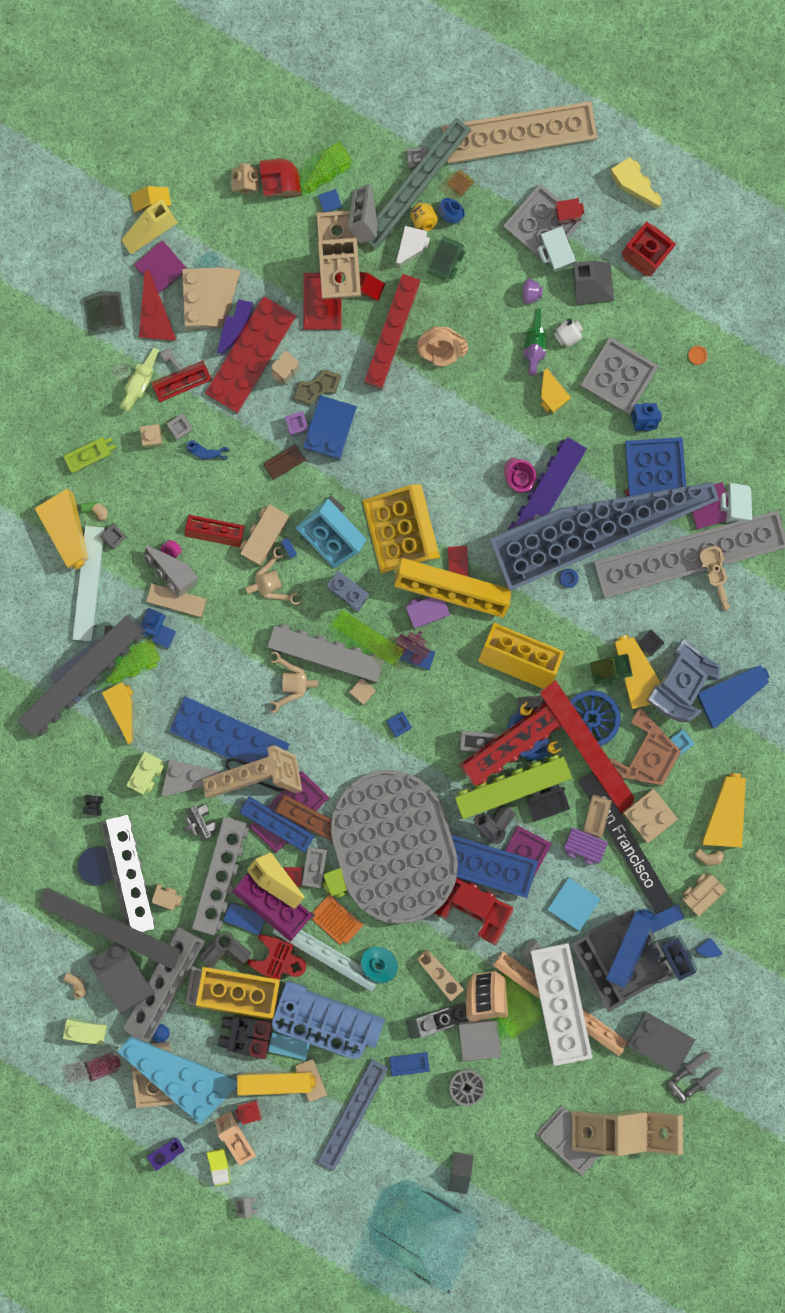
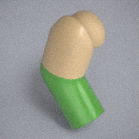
(95, 507)

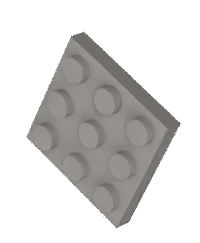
(535, 218)
(619, 376)

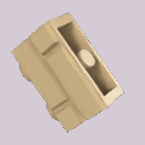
(285, 368)
(703, 894)

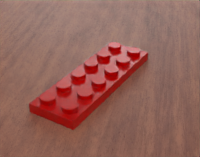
(250, 354)

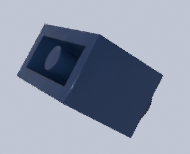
(679, 958)

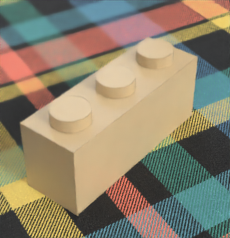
(264, 534)

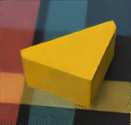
(148, 196)

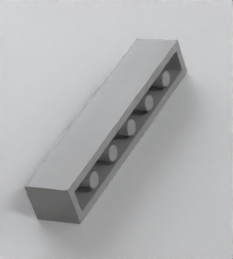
(325, 654)

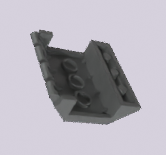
(598, 951)

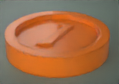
(697, 355)

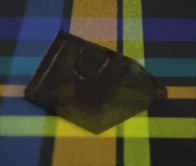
(104, 312)

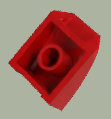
(648, 249)

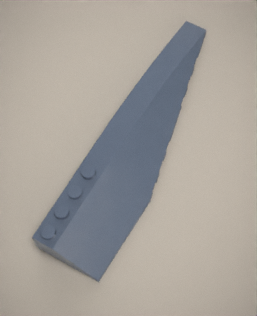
(588, 529)

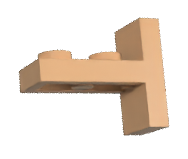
(234, 1138)

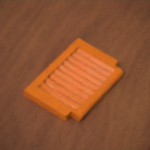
(336, 920)

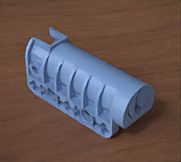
(327, 1017)

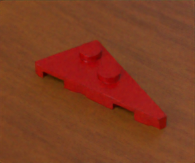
(154, 320)

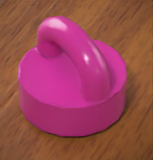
(171, 548)

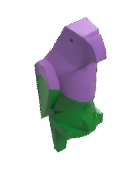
(535, 344)

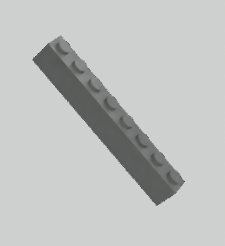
(82, 675)

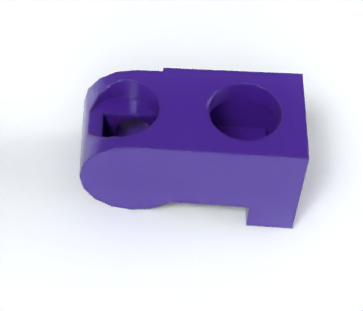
(165, 1153)

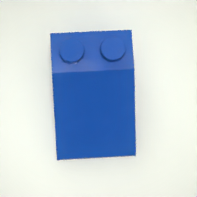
(330, 428)

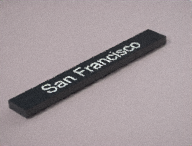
(629, 847)

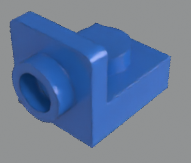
(152, 622)

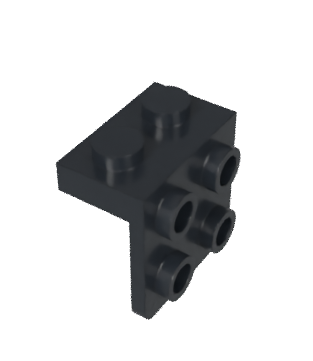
(547, 804)

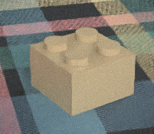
(650, 815)

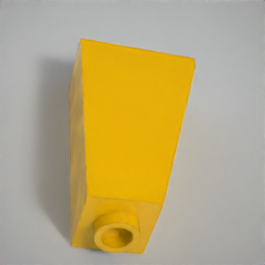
(64, 527)
(643, 679)
(727, 816)
(275, 1082)

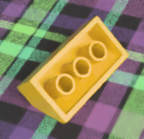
(521, 656)

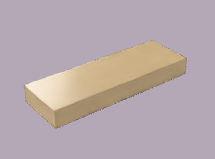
(186, 603)

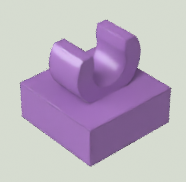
(296, 423)

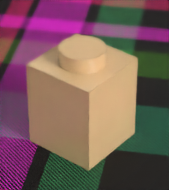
(151, 436)

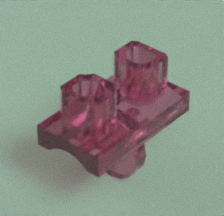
(414, 645)
(102, 1066)

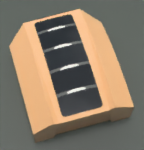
(486, 996)

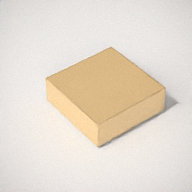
(362, 691)

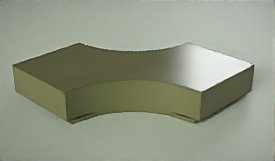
(309, 391)

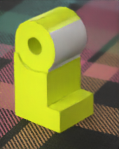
(219, 1166)

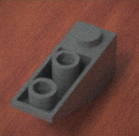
(436, 1020)

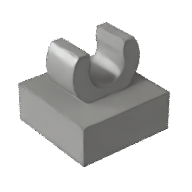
(415, 156)
(244, 1207)

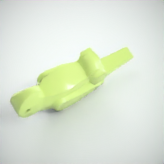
(139, 381)

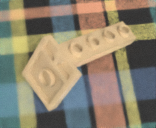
(279, 765)

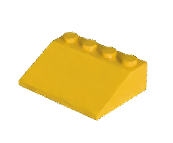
(400, 527)

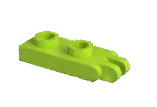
(89, 454)

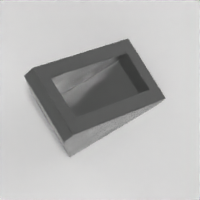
(461, 1173)

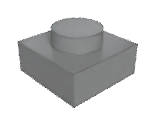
(180, 427)

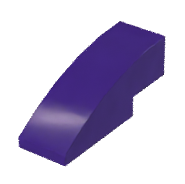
(234, 326)

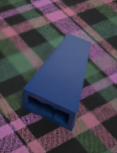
(728, 696)
(631, 948)

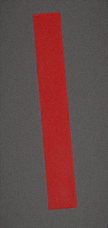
(587, 746)

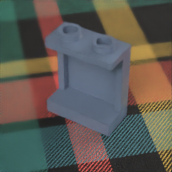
(348, 591)

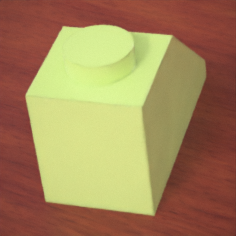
(84, 1031)

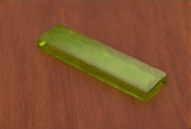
(368, 638)

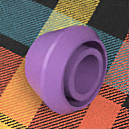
(531, 291)

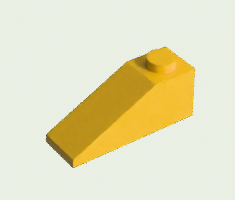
(121, 706)

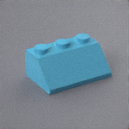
(331, 533)

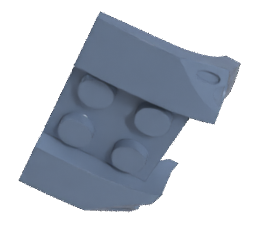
(683, 683)

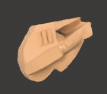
(441, 345)

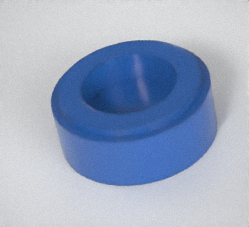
(568, 578)

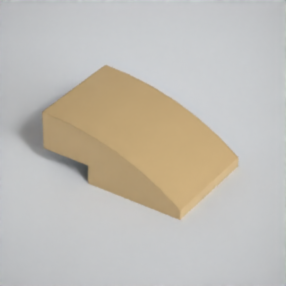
(145, 1091)

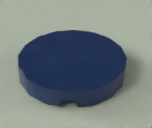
(95, 866)

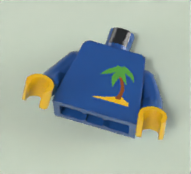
(540, 749)

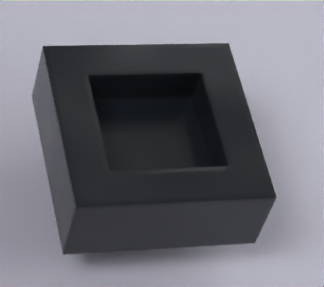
(651, 642)

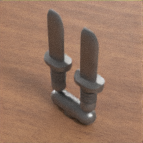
(700, 1083)

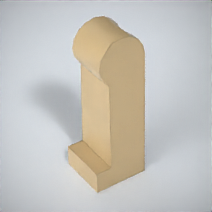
(440, 975)

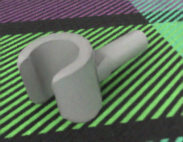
(167, 355)

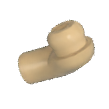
(711, 859)
(78, 985)

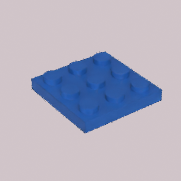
(655, 465)

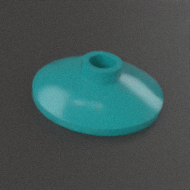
(384, 959)

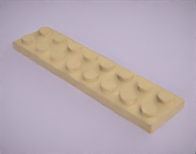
(526, 132)

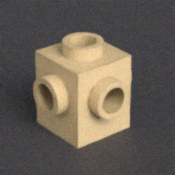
(245, 179)

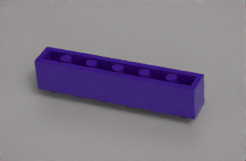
(552, 482)

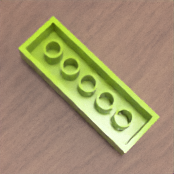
(512, 788)

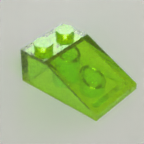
(521, 1009)

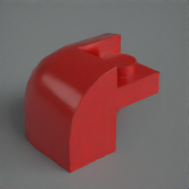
(280, 178)

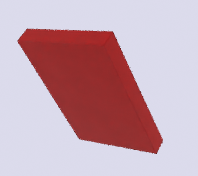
(319, 312)

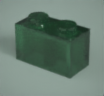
(446, 258)
(611, 669)

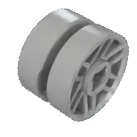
(457, 1084)

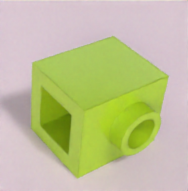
(335, 883)

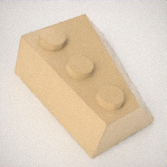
(208, 296)

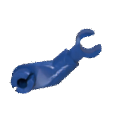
(204, 454)

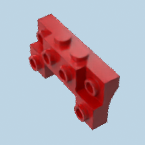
(480, 906)

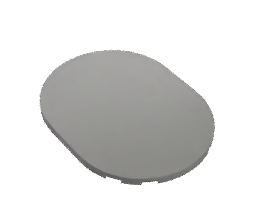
(394, 846)

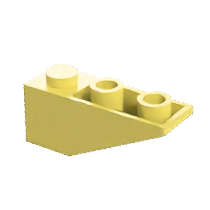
(631, 180)
(149, 226)
(274, 879)

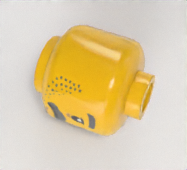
(423, 216)

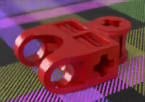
(284, 964)

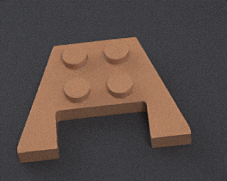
(654, 757)

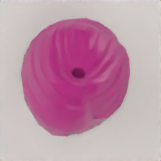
(523, 478)

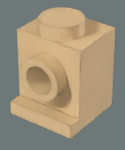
(166, 898)

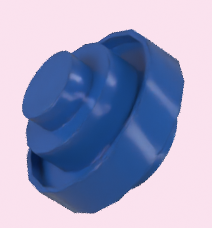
(451, 210)

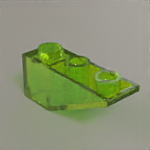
(331, 162)
(140, 657)

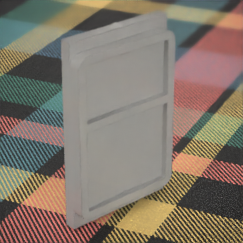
(558, 1135)

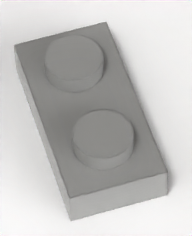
(314, 867)

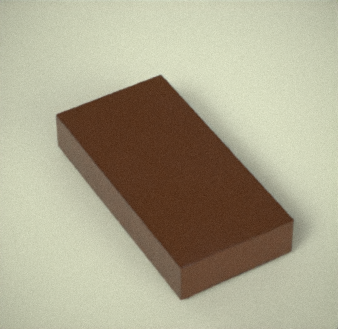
(284, 462)

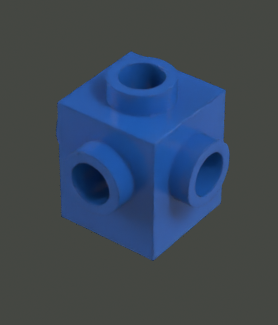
(646, 416)

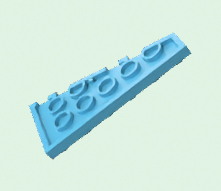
(183, 1080)

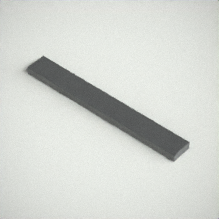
(109, 928)

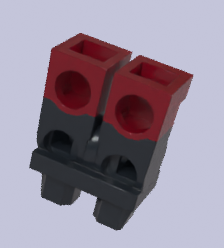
(240, 1036)

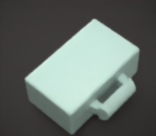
(557, 249)
(739, 503)

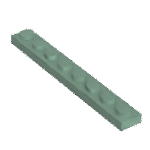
(419, 180)

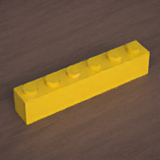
(452, 587)

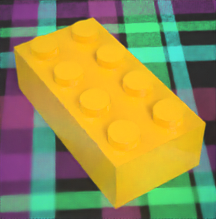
(238, 993)

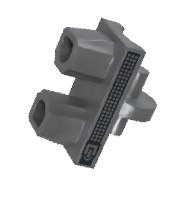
(196, 823)

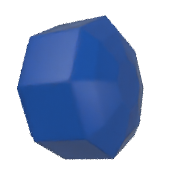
(161, 1034)

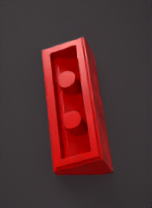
(180, 379)
(213, 533)

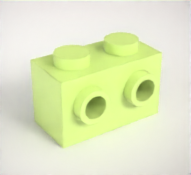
(145, 772)

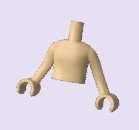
(269, 582)
(292, 683)

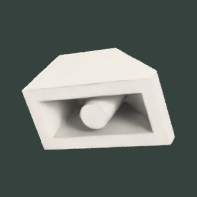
(412, 245)

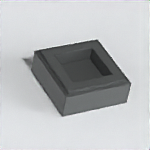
(112, 536)

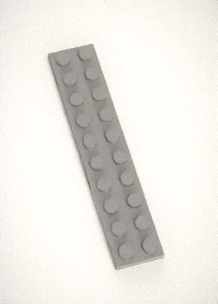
(681, 555)

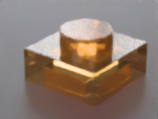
(460, 183)

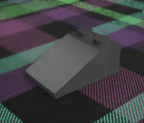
(121, 977)
(660, 1042)

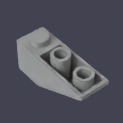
(174, 572)

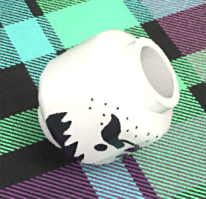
(568, 332)

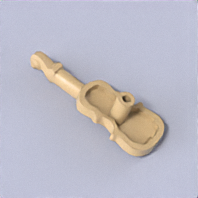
(712, 559)

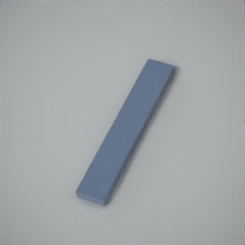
(352, 1115)

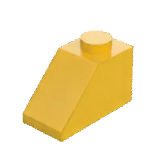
(552, 393)

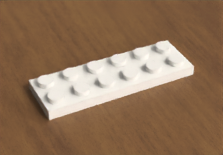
(561, 1004)

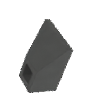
(592, 282)

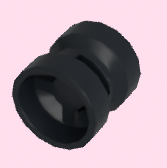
(93, 805)

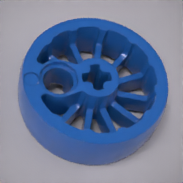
(614, 707)

